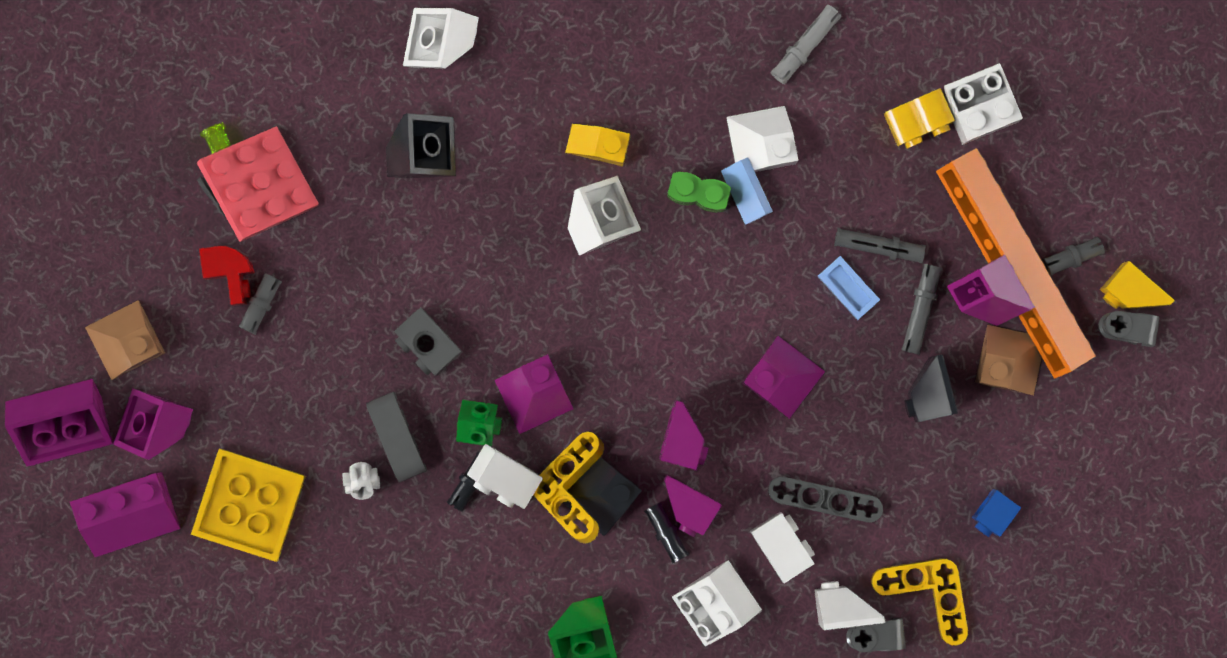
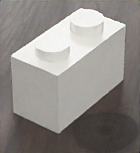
(504, 476)
(783, 547)

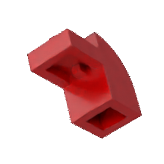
(227, 262)

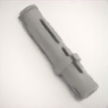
(804, 46)

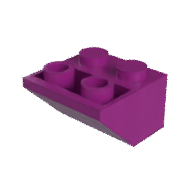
(991, 293)

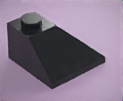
(422, 147)
(931, 392)
(603, 494)

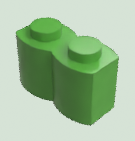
(690, 190)

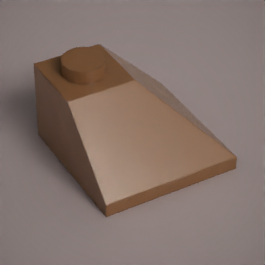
(125, 340)
(1008, 361)

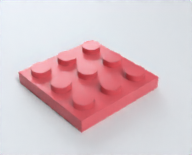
(257, 183)

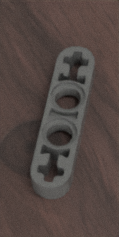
(825, 497)

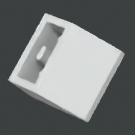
(982, 104)
(717, 603)

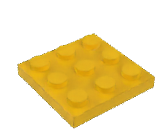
(248, 505)

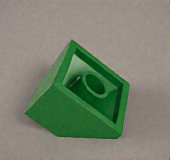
(583, 631)

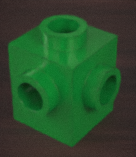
(478, 423)

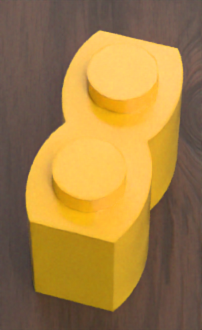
(919, 118)

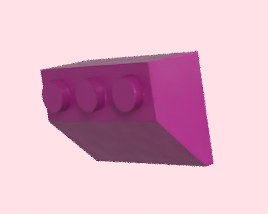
(58, 422)
(683, 440)
(125, 514)

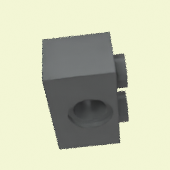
(444, 348)

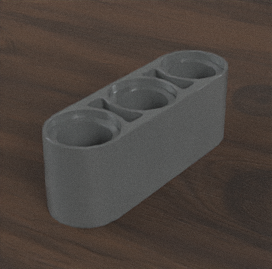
(396, 437)

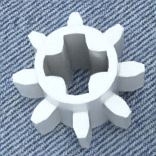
(361, 480)

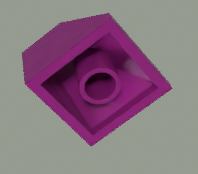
(783, 377)
(534, 394)
(151, 424)
(690, 507)

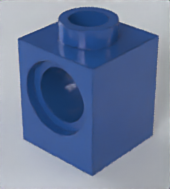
(995, 514)

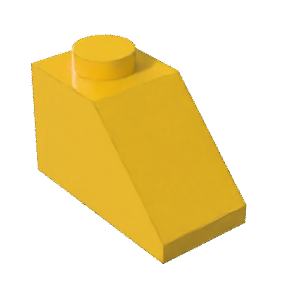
(598, 143)
(1133, 289)

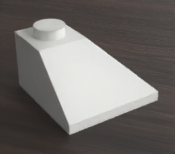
(439, 37)
(763, 138)
(600, 215)
(842, 608)

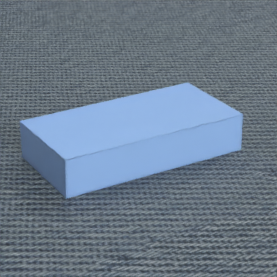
(746, 191)
(848, 288)

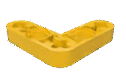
(559, 491)
(929, 581)

